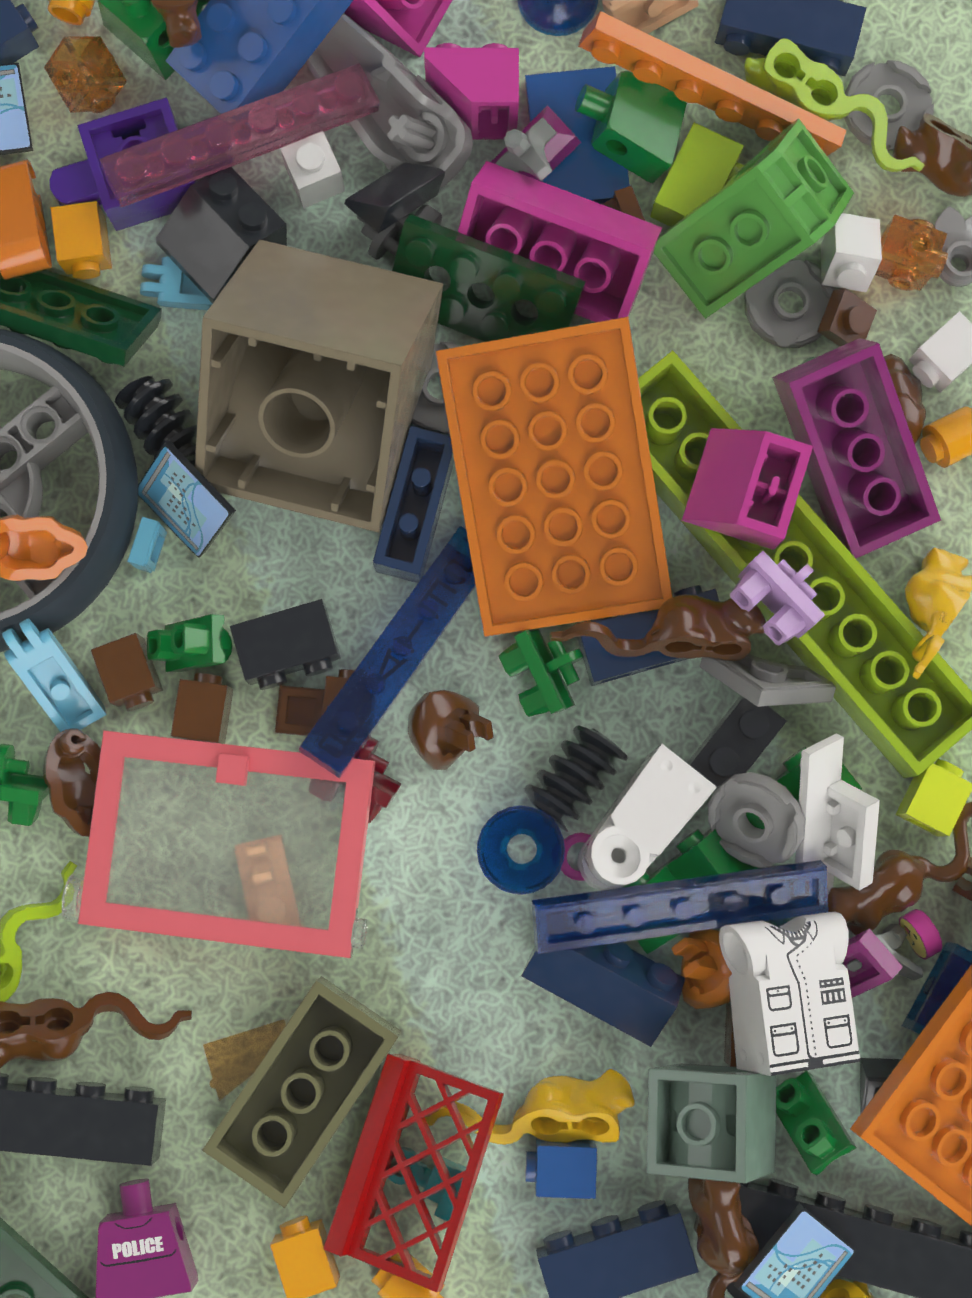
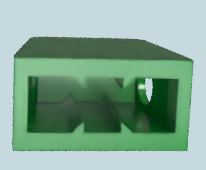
(139, 28)
(634, 123)

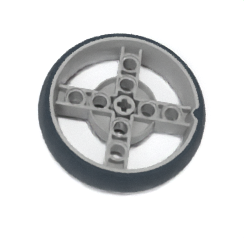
(77, 408)

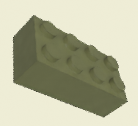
(302, 1091)

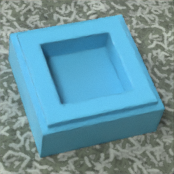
(147, 545)

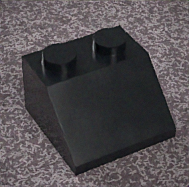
(218, 229)

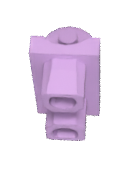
(782, 593)

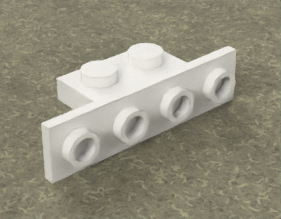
(837, 817)

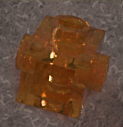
(85, 74)
(911, 253)

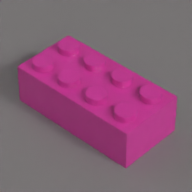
(564, 234)

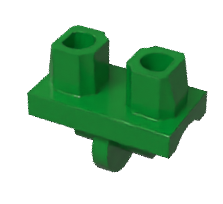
(190, 644)
(533, 654)
(19, 788)
(811, 1122)

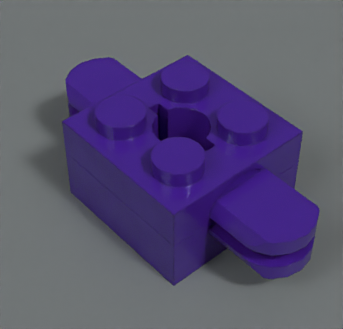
(105, 136)

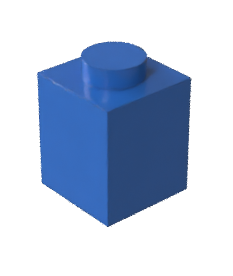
(563, 1169)

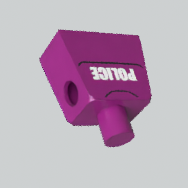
(143, 1248)

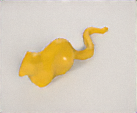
(935, 600)
(562, 1110)

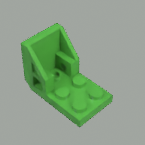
(755, 222)

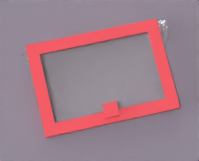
(225, 845)

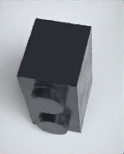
(285, 644)
(736, 741)

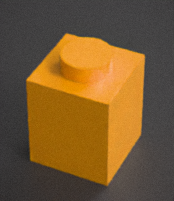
(81, 239)
(301, 1259)

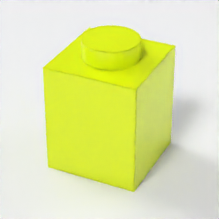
(936, 798)

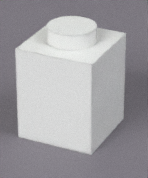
(313, 169)
(851, 253)
(944, 354)

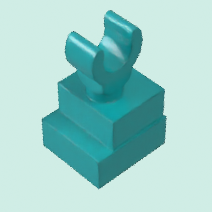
(429, 1178)

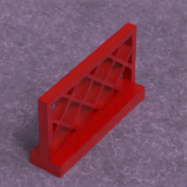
(374, 1158)

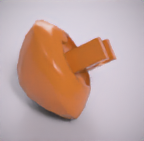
(704, 970)

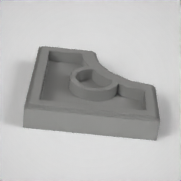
(770, 682)

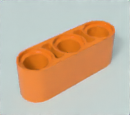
(22, 223)

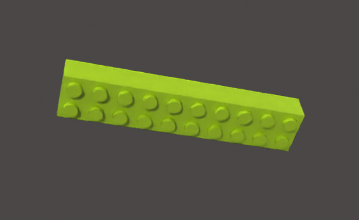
(864, 636)

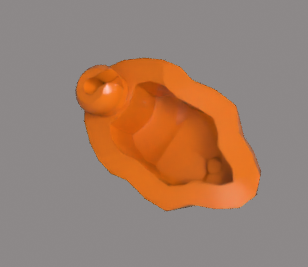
(37, 547)

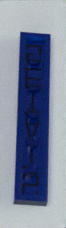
(392, 659)
(679, 906)

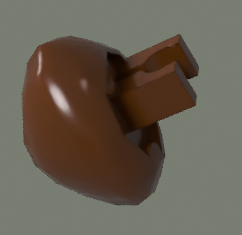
(445, 726)

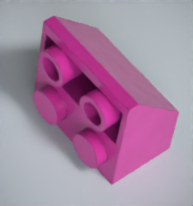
(477, 85)
(747, 485)

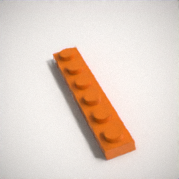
(701, 82)

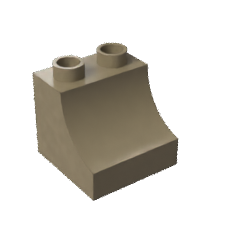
(313, 382)

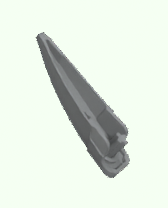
(412, 117)

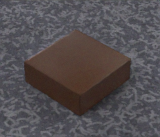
(298, 710)

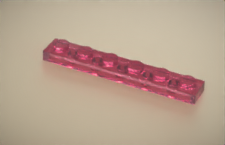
(239, 135)

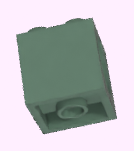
(711, 1123)

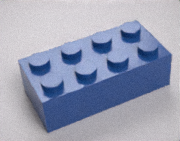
(253, 47)

